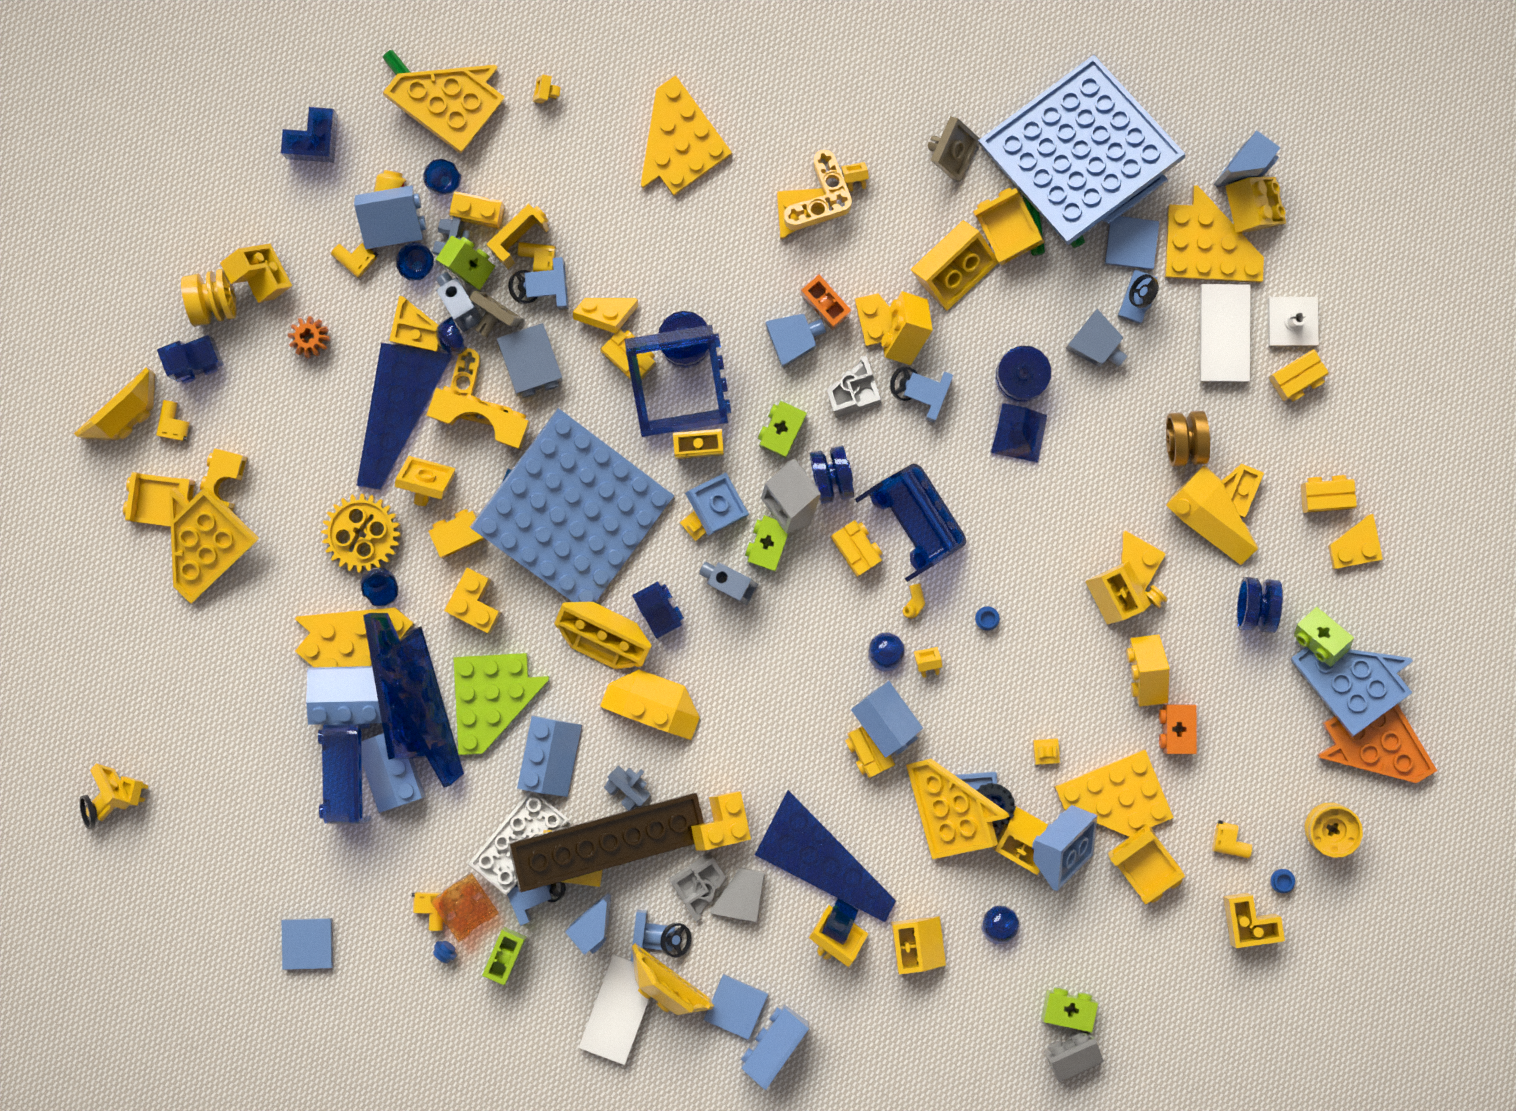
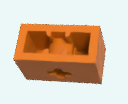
(825, 302)
(1187, 738)

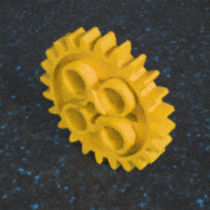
(342, 521)

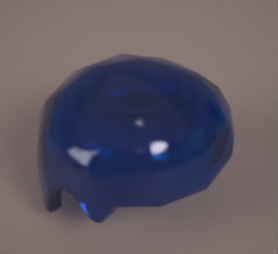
(441, 177)
(414, 261)
(449, 337)
(379, 586)
(886, 651)
(1000, 924)

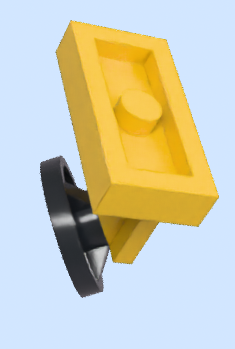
(111, 795)

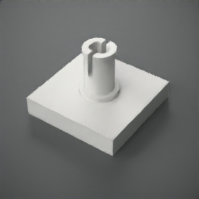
(1292, 321)

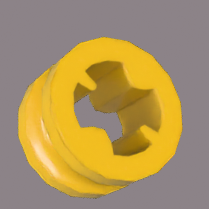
(1156, 597)

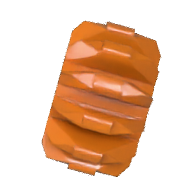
(314, 343)

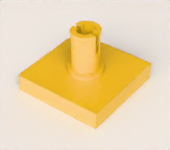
(424, 479)
(844, 953)

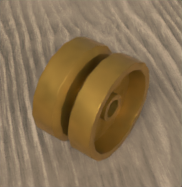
(1187, 438)

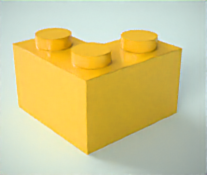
(260, 269)
(909, 328)
(467, 603)
(1148, 670)
(728, 826)
(1245, 927)

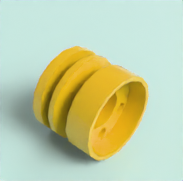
(204, 298)
(1347, 833)

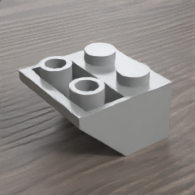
(791, 497)
(1073, 1055)

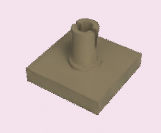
(954, 148)
(494, 312)

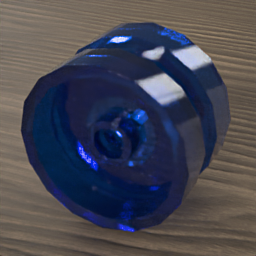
(689, 355)
(1031, 362)
(836, 474)
(1259, 604)

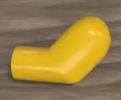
(916, 603)

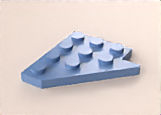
(1357, 685)

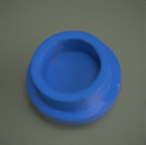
(987, 618)
(1282, 881)
(444, 951)

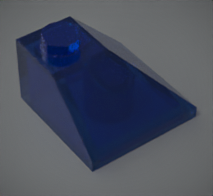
(1018, 432)

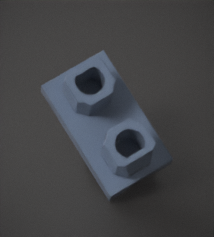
(450, 227)
(630, 784)

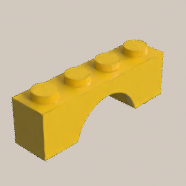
(449, 407)

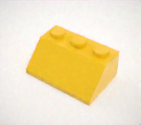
(955, 265)

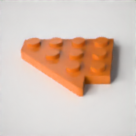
(1382, 747)

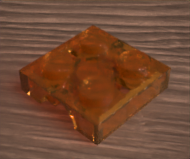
(467, 910)

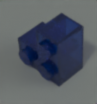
(317, 142)
(189, 359)
(658, 610)

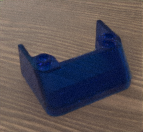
(920, 514)
(342, 774)

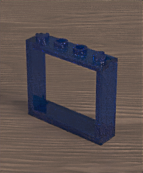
(672, 340)

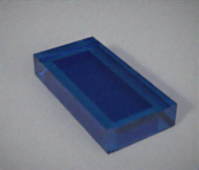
(840, 921)

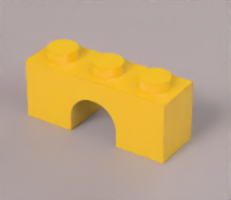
(223, 466)

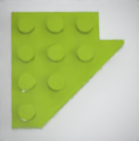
(490, 696)

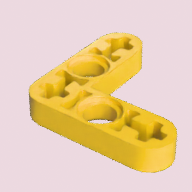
(831, 195)
(475, 368)

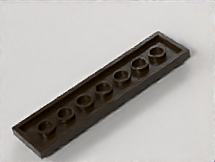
(605, 842)

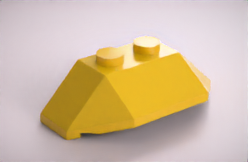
(123, 410)
(602, 634)
(653, 703)
(666, 986)

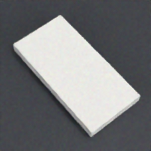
(1224, 333)
(525, 821)
(615, 1013)

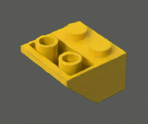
(1255, 204)
(1118, 593)
(1017, 839)
(918, 944)

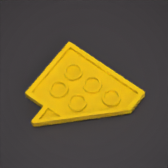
(448, 101)
(680, 140)
(1206, 246)
(204, 541)
(342, 638)
(1120, 794)
(951, 811)

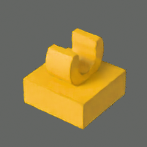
(545, 90)
(854, 173)
(693, 526)
(928, 660)
(1046, 751)
(133, 789)

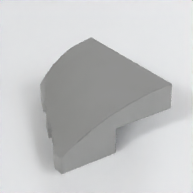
(855, 390)
(697, 884)
(741, 896)

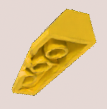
(1212, 514)

